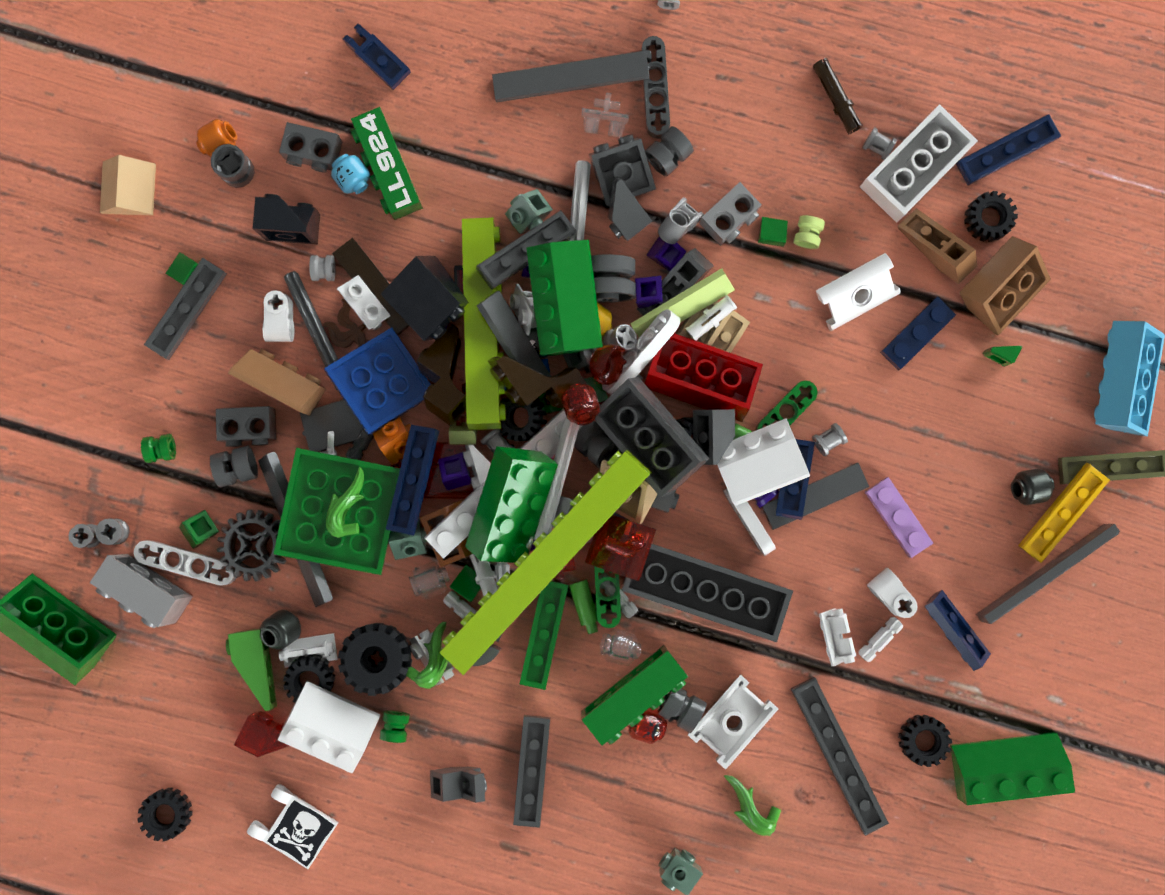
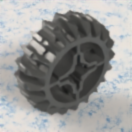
(245, 537)

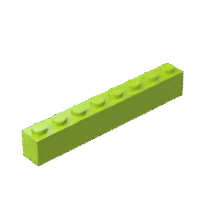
(482, 389)

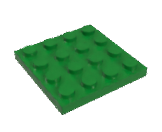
(307, 501)

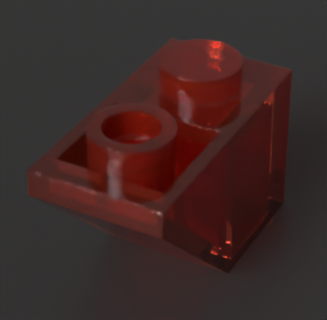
(260, 735)

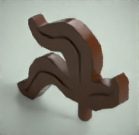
(346, 339)

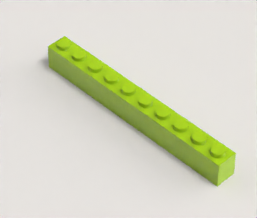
(545, 562)

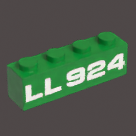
(386, 163)

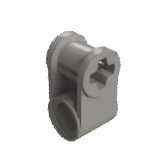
(679, 222)

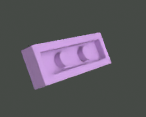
(898, 517)

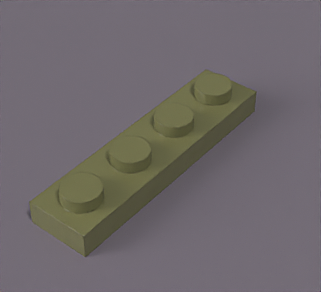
(1116, 466)

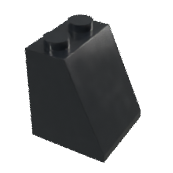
(426, 297)

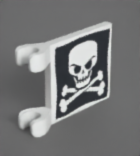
(298, 829)

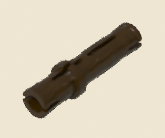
(840, 101)

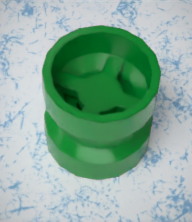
(158, 448)
(394, 726)

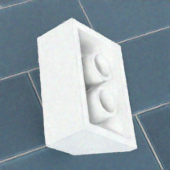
(762, 462)
(329, 727)

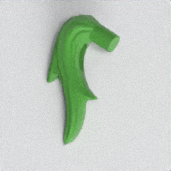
(339, 507)
(437, 663)
(748, 812)

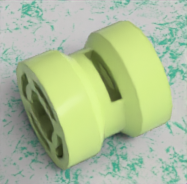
(809, 232)

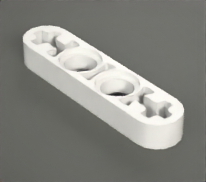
(646, 347)
(185, 562)

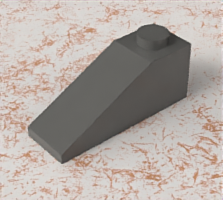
(685, 274)

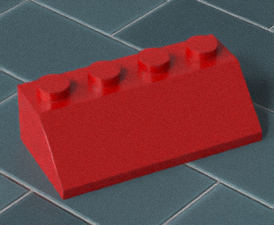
(704, 376)

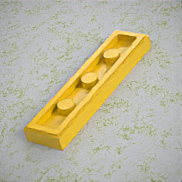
(1064, 512)

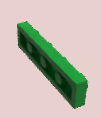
(544, 635)

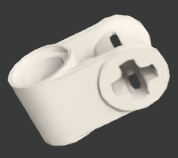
(278, 322)
(890, 590)

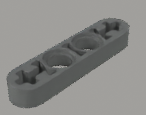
(656, 87)

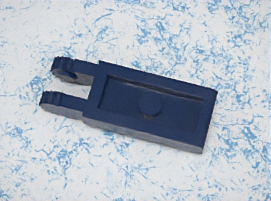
(378, 58)

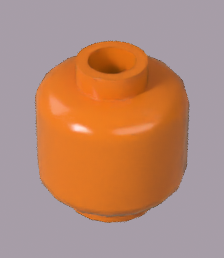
(214, 135)

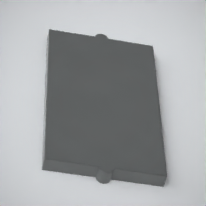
(331, 417)

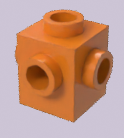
(393, 439)

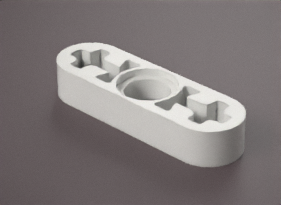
(752, 525)

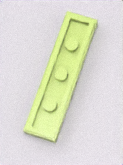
(690, 300)

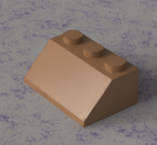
(1006, 284)
(279, 380)

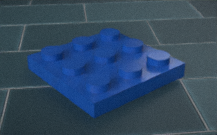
(379, 381)

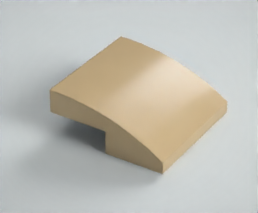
(725, 335)

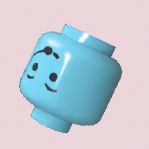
(350, 174)

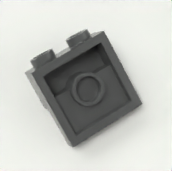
(623, 161)

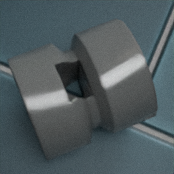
(671, 149)
(232, 165)
(595, 444)
(242, 462)
(683, 709)

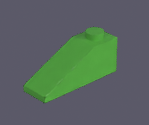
(254, 664)

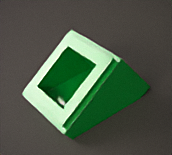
(773, 231)
(181, 268)
(1003, 355)
(198, 529)
(466, 584)

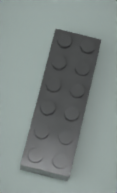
(712, 592)

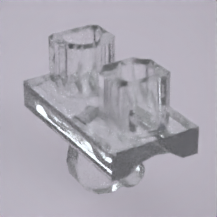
(593, 117)

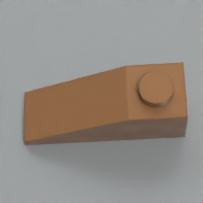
(939, 245)

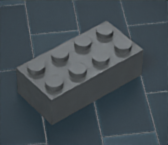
(650, 433)

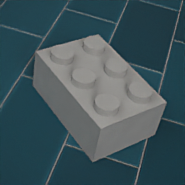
(140, 590)

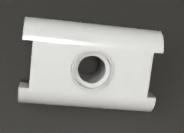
(858, 291)
(731, 741)

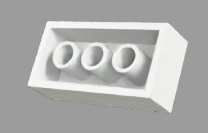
(918, 163)

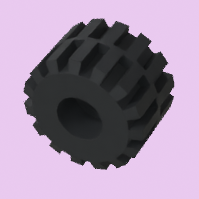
(360, 668)

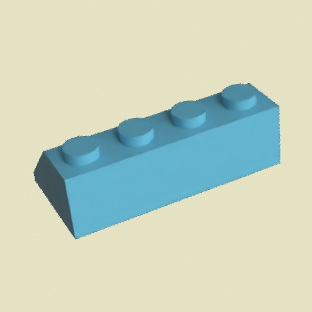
(1129, 377)

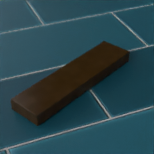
(358, 263)

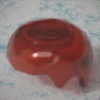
(607, 364)

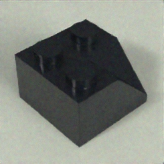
(285, 223)

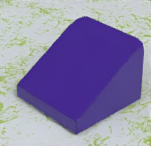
(666, 254)
(648, 291)
(454, 471)

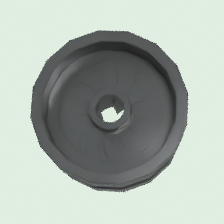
(612, 278)

